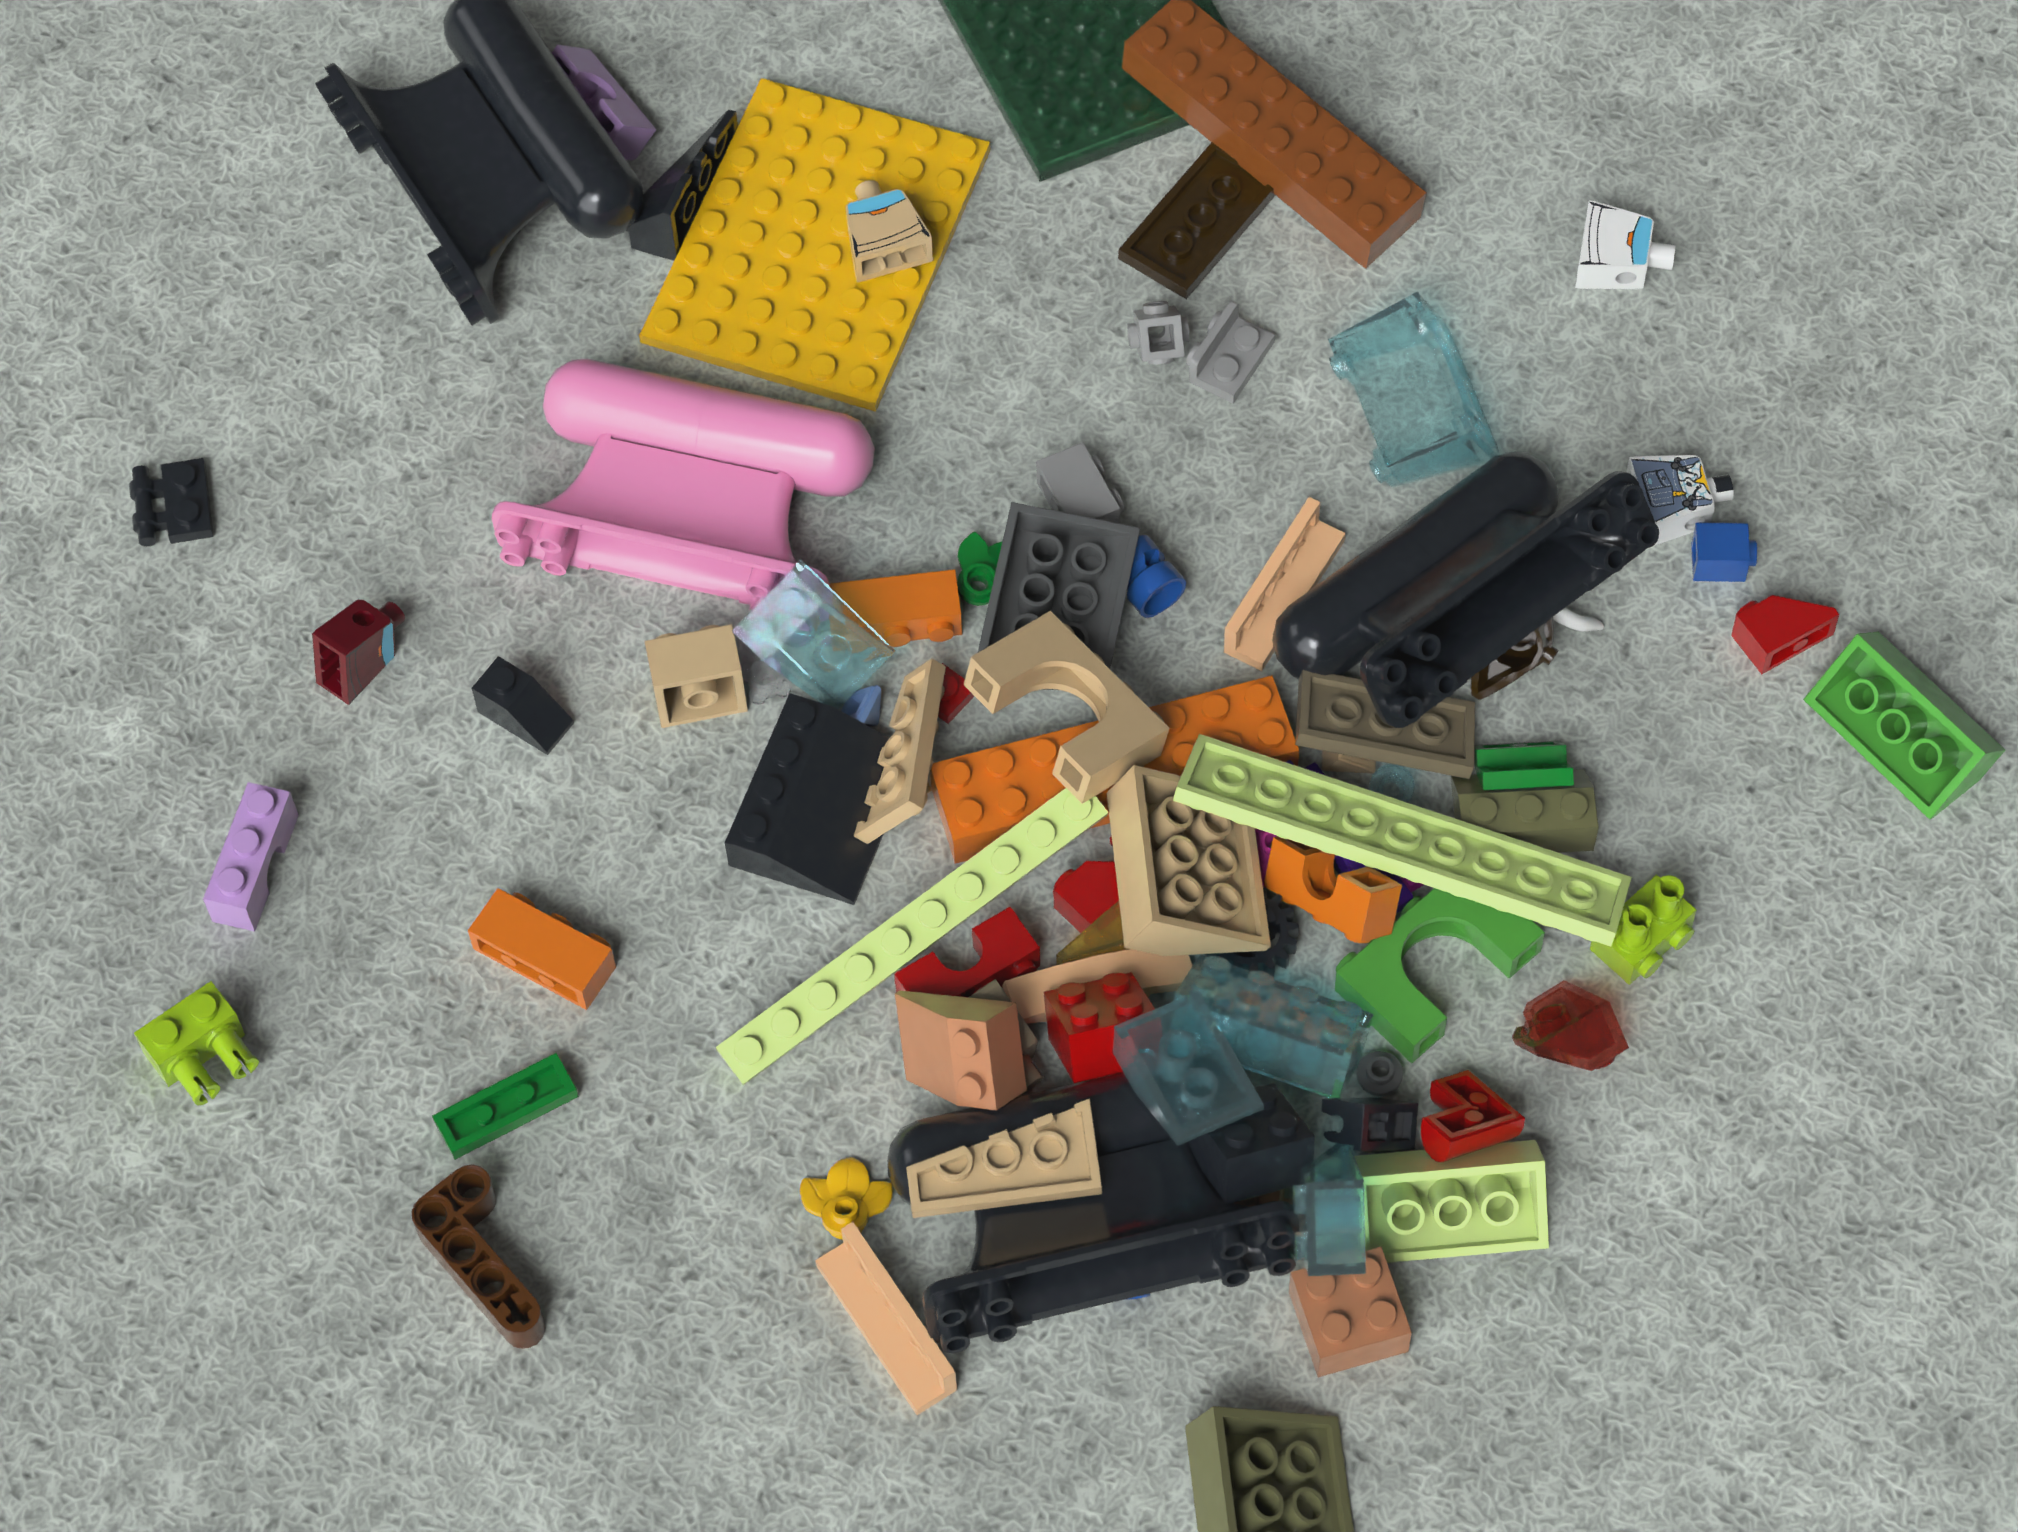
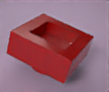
(955, 696)

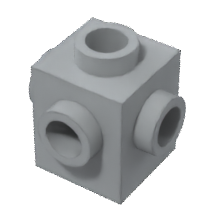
(1166, 345)

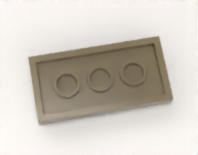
(1341, 719)

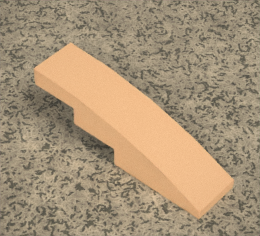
(1152, 972)

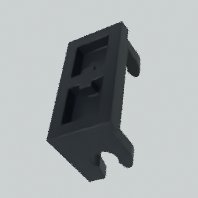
(1373, 1123)

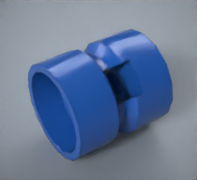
(1153, 581)

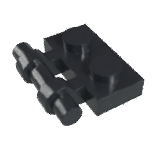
(185, 498)

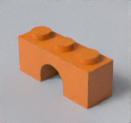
(1355, 903)

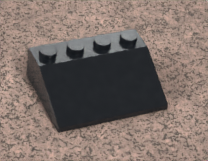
(808, 802)

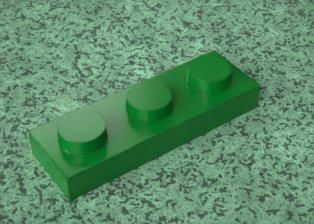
(505, 1106)

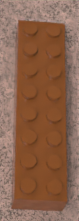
(1273, 130)

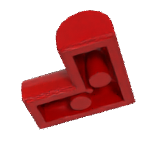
(1469, 1118)

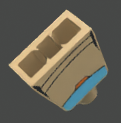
(885, 232)

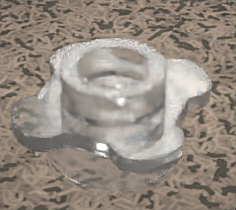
(760, 692)

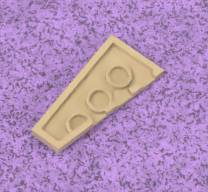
(906, 753)

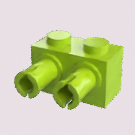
(1648, 927)
(192, 1035)

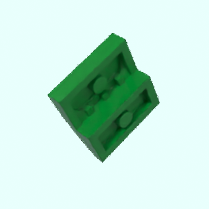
(1522, 765)

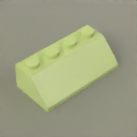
(1456, 1206)

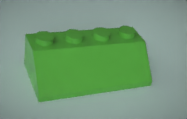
(1903, 723)

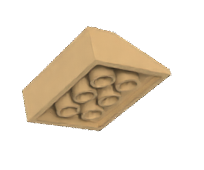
(1183, 873)

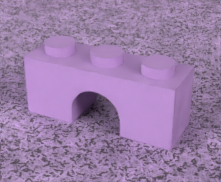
(607, 100)
(240, 876)

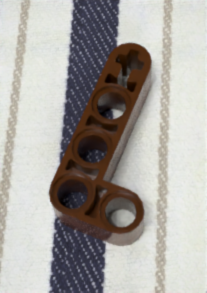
(484, 1265)

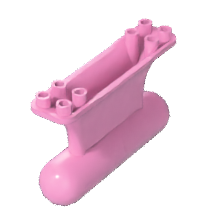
(681, 480)

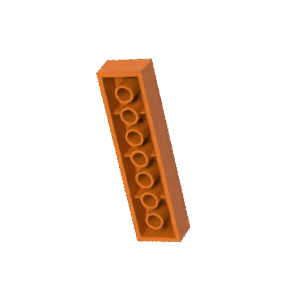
(1002, 785)

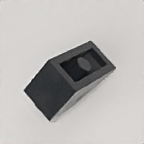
(520, 705)

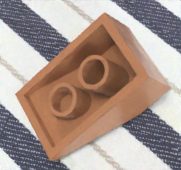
(962, 1048)

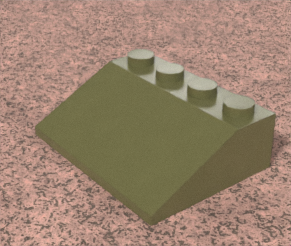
(1267, 1472)

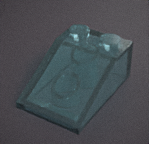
(813, 637)
(1184, 1069)
(1331, 1214)

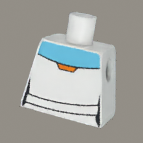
(1619, 249)

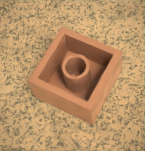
(1350, 1316)

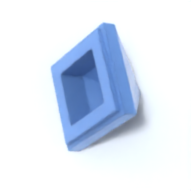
(864, 705)

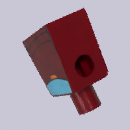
(355, 647)

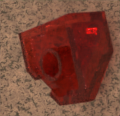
(1571, 1028)

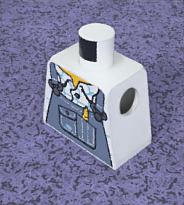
(1678, 492)

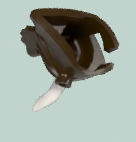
(1528, 654)

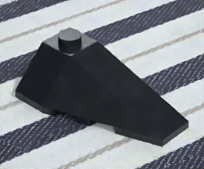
(678, 193)

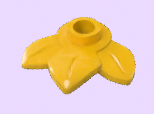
(845, 1191)

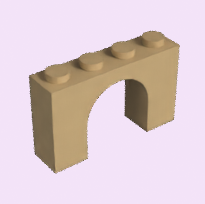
(1053, 657)

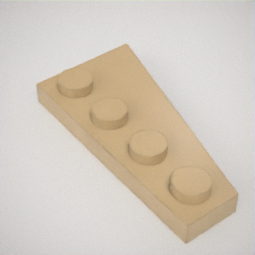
(1028, 1165)

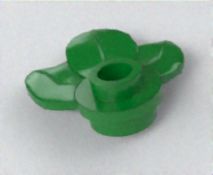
(977, 564)

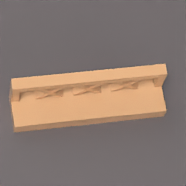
(1287, 576)
(887, 1321)

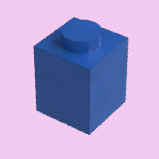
(1722, 552)

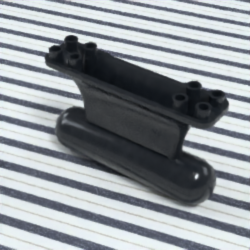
(490, 146)
(1463, 583)
(1143, 1235)

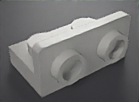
(1228, 354)

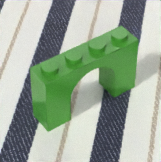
(1380, 986)

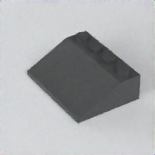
(1064, 567)

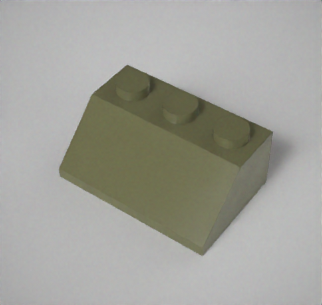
(1544, 816)

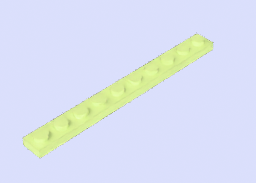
(908, 934)

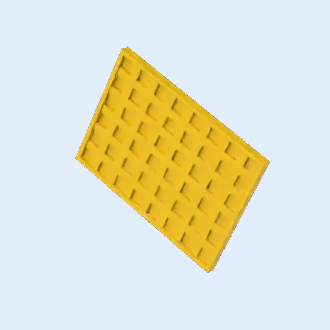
(770, 257)

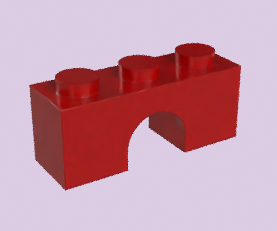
(1004, 954)

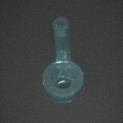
(1395, 774)

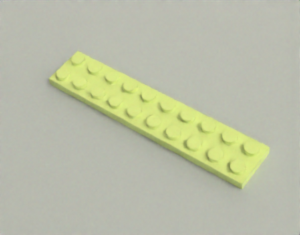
(1403, 839)

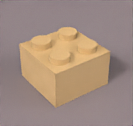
(696, 675)

